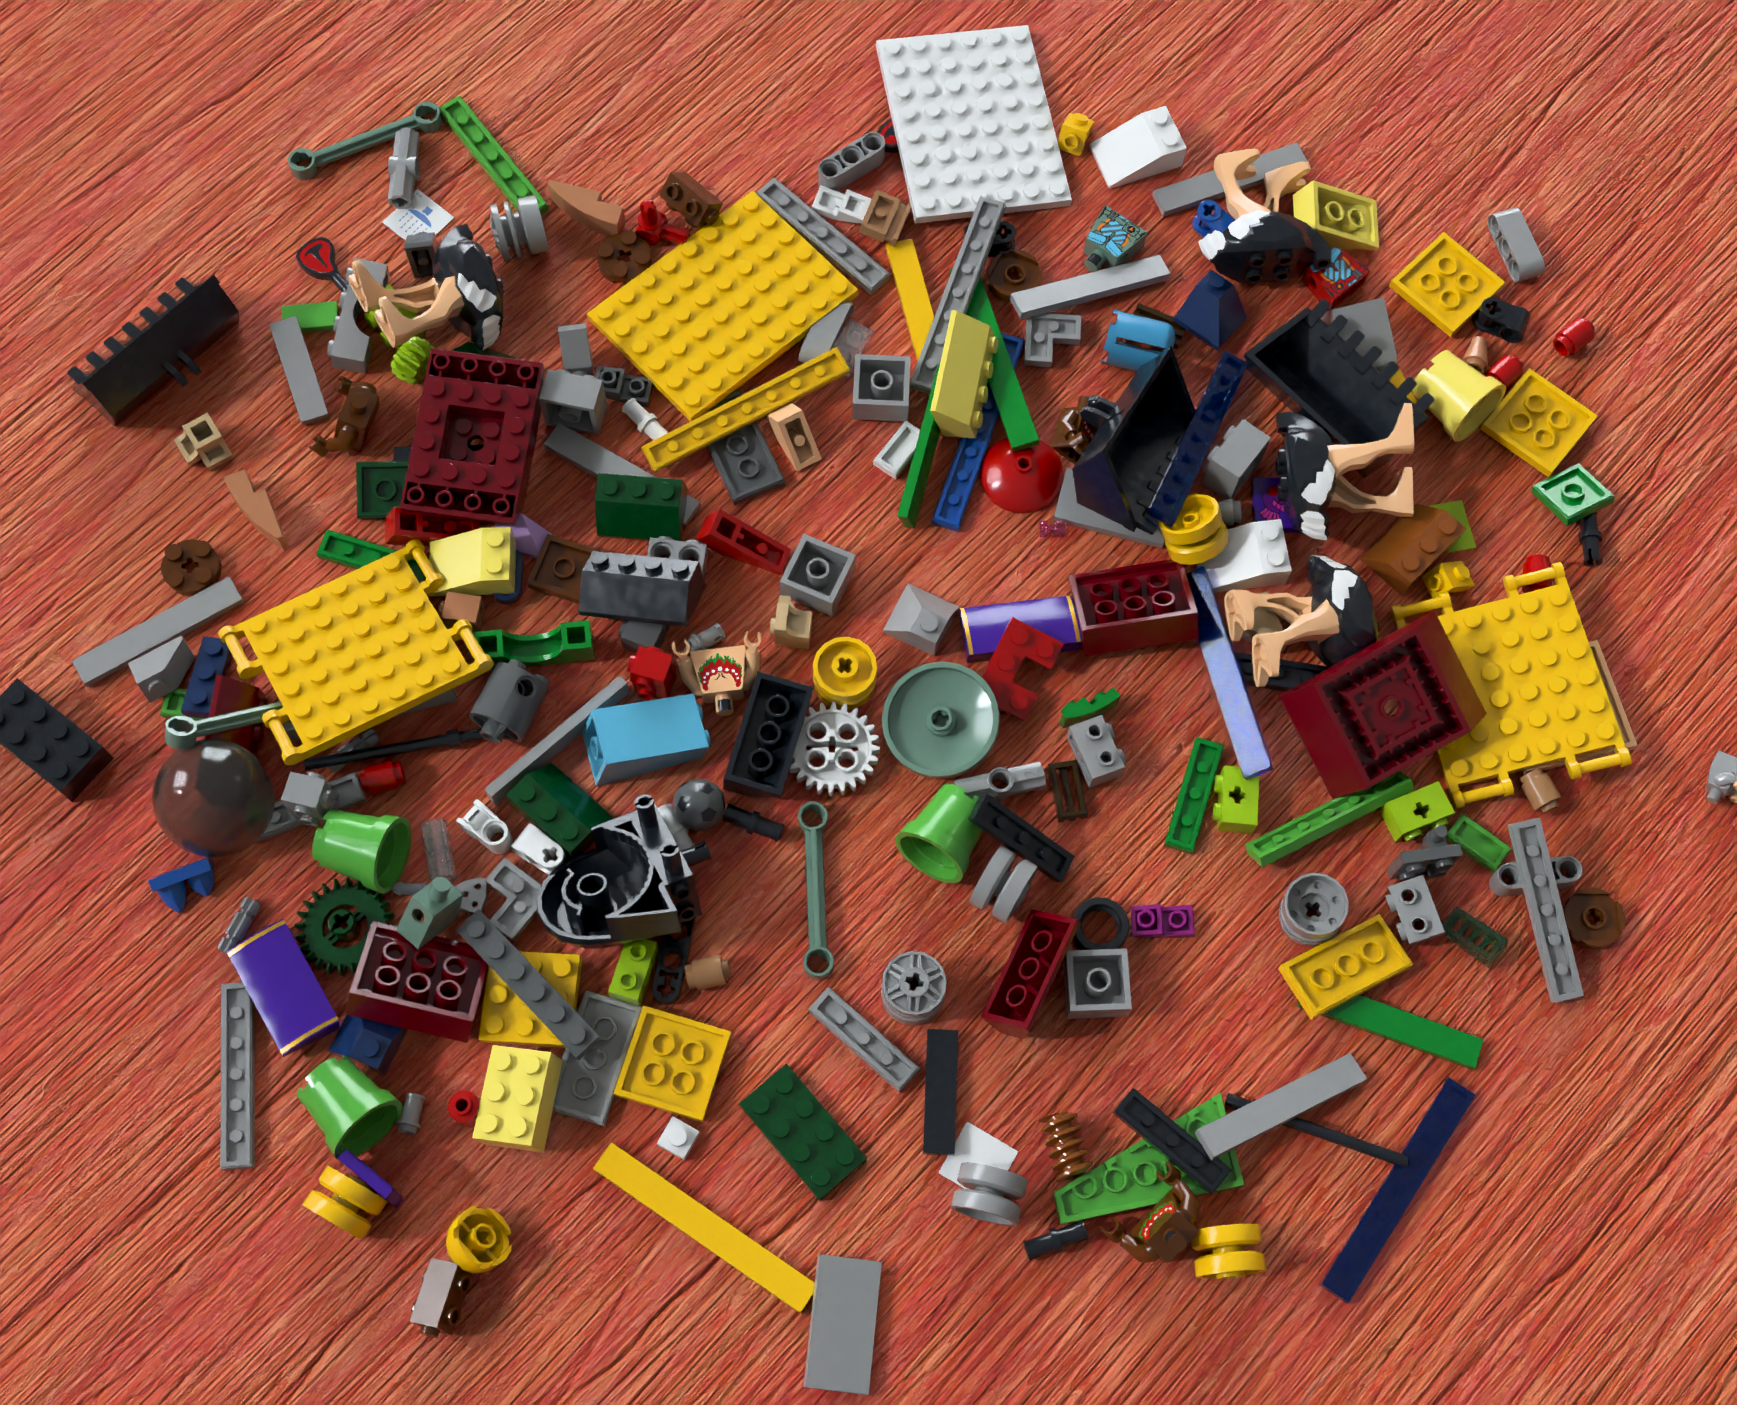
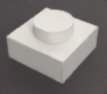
(678, 1138)

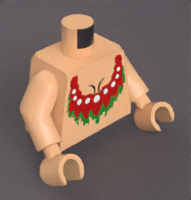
(720, 673)

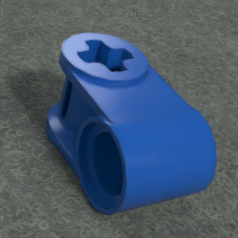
(1218, 222)

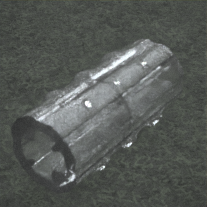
(438, 849)

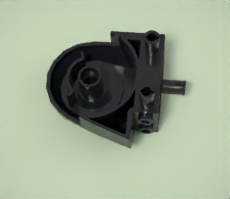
(626, 887)

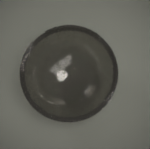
(213, 798)

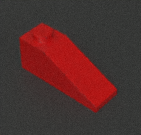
(406, 526)
(742, 542)

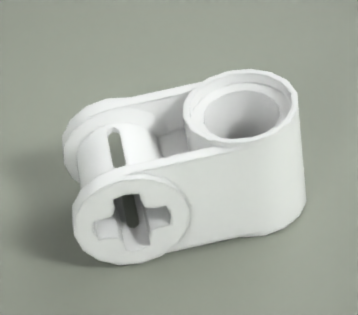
(482, 825)
(538, 848)

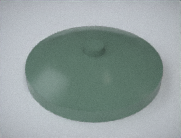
(941, 720)

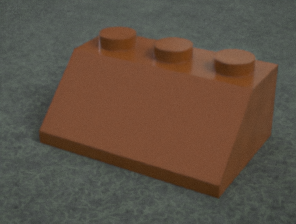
(1413, 547)

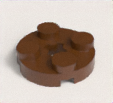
(623, 244)
(1009, 263)
(179, 556)
(1610, 914)

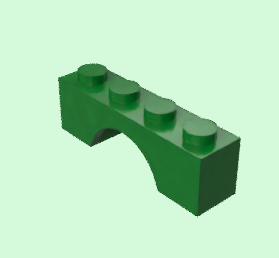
(562, 645)

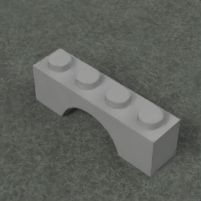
(352, 347)

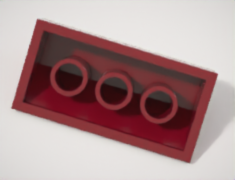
(233, 696)
(1029, 972)

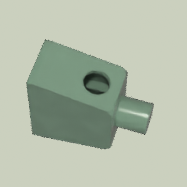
(438, 905)

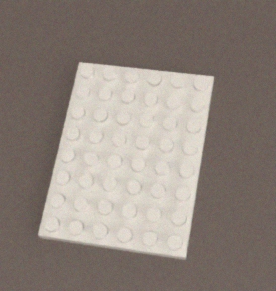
(972, 122)

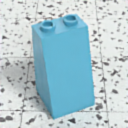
(644, 737)

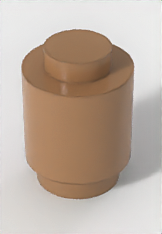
(1540, 791)
(707, 972)

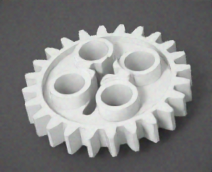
(831, 774)

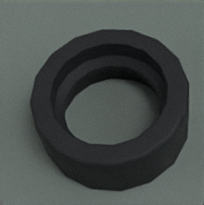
(1114, 910)

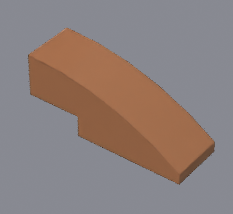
(587, 208)
(256, 507)

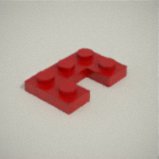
(1015, 644)

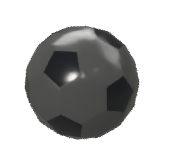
(699, 804)

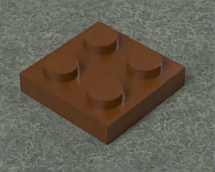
(559, 568)

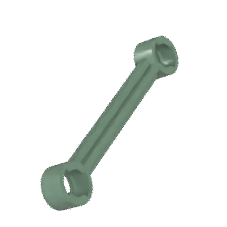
(363, 141)
(211, 725)
(815, 890)

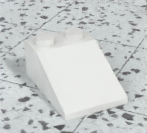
(1139, 148)
(1251, 559)

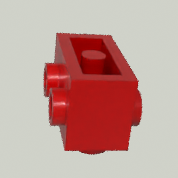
(652, 673)

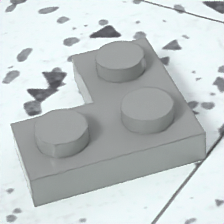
(1044, 331)
(521, 898)

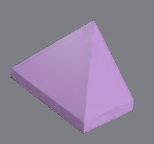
(528, 536)

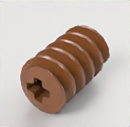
(1065, 1145)

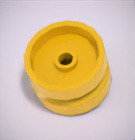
(1197, 533)
(844, 672)
(345, 1202)
(1228, 1256)

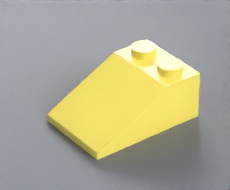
(1338, 216)
(476, 562)

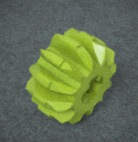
(412, 360)

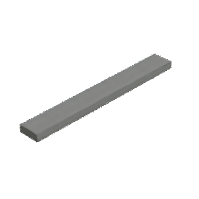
(959, 287)

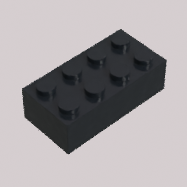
(49, 741)

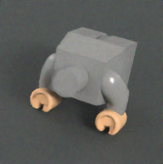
(1722, 778)

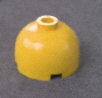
(478, 1240)

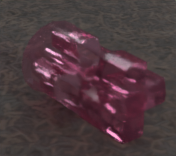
(1058, 528)

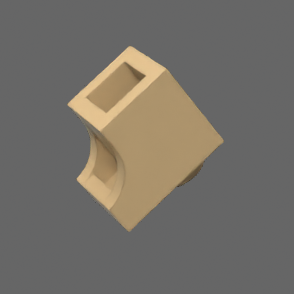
(203, 442)
(791, 625)

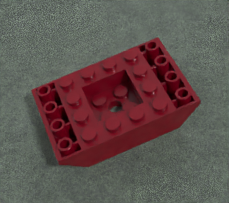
(466, 401)
(1344, 713)

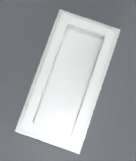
(898, 450)

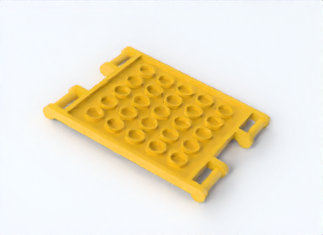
(355, 652)
(1534, 683)

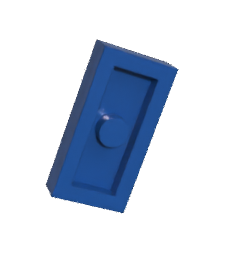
(172, 887)

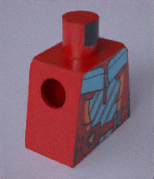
(1339, 280)

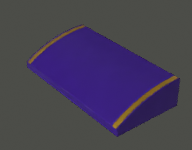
(985, 624)
(283, 988)

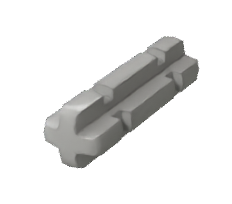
(368, 738)
(239, 925)

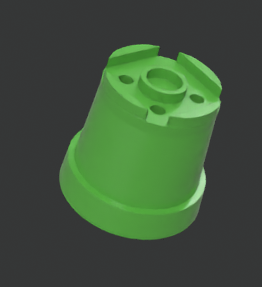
(941, 835)
(364, 847)
(348, 1106)

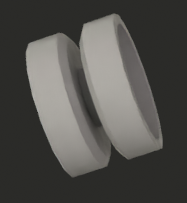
(1006, 885)
(989, 1194)

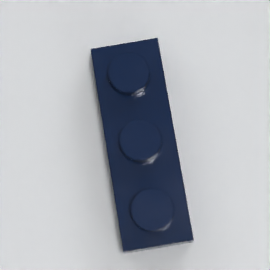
(211, 661)

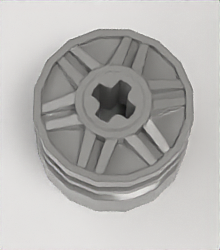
(519, 228)
(1318, 893)
(913, 1006)

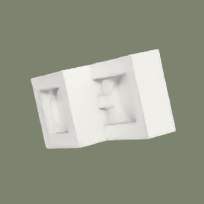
(839, 206)

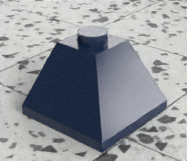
(1212, 310)
(368, 1043)

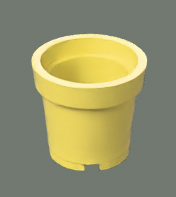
(1460, 393)

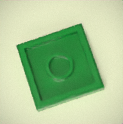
(1572, 494)

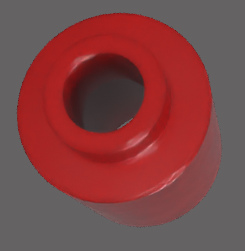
(1574, 337)
(1506, 370)
(1535, 563)
(382, 777)
(459, 1102)

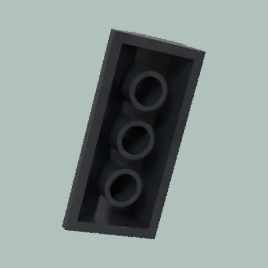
(640, 588)
(767, 737)

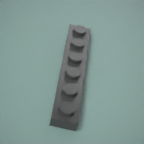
(528, 984)

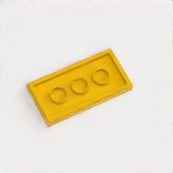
(1345, 966)

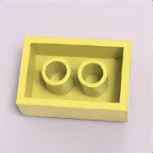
(517, 1098)

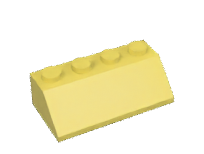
(963, 376)

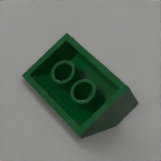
(639, 507)
(558, 808)

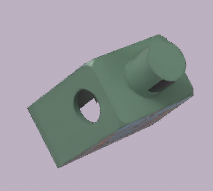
(1112, 240)

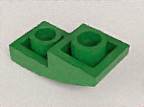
(1082, 710)

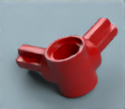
(654, 226)

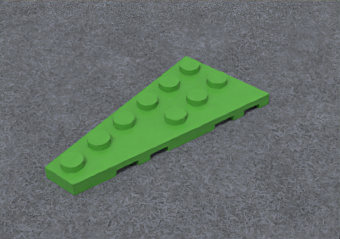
(1131, 1178)

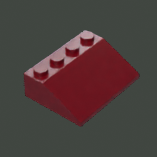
(1134, 607)
(416, 988)

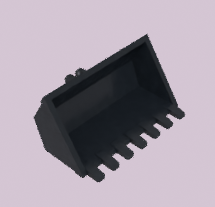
(158, 350)
(1332, 383)
(1133, 443)

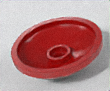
(1017, 487)

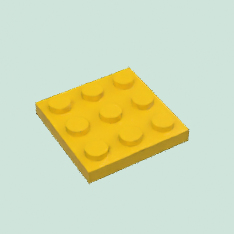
(1446, 284)
(1538, 422)
(510, 1020)
(672, 1063)

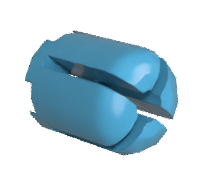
(1140, 330)

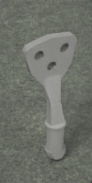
(469, 886)

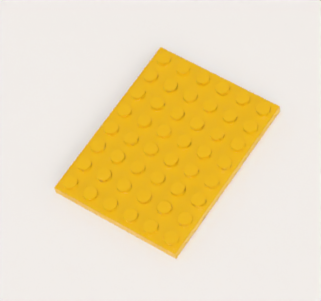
(721, 306)

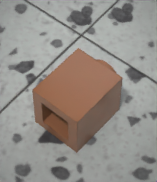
(462, 606)

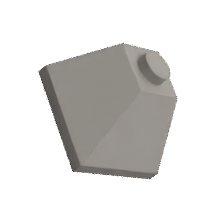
(920, 619)

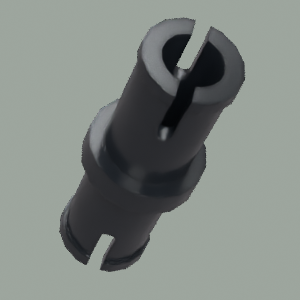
(1590, 540)
(753, 822)
(1055, 1240)

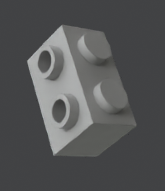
(1096, 750)
(308, 797)
(1418, 909)

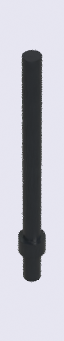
(452, 739)
(1332, 1136)

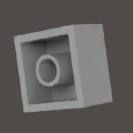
(881, 387)
(573, 401)
(1235, 459)
(818, 575)
(1097, 983)

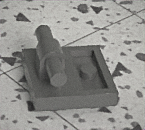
(1432, 858)

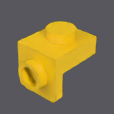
(1074, 133)
(1448, 578)

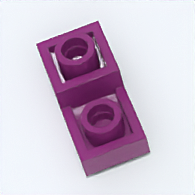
(1162, 922)

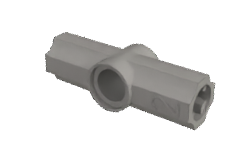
(403, 168)
(1018, 780)

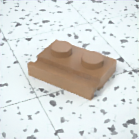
(884, 218)

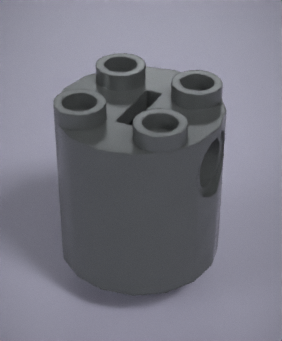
(508, 702)

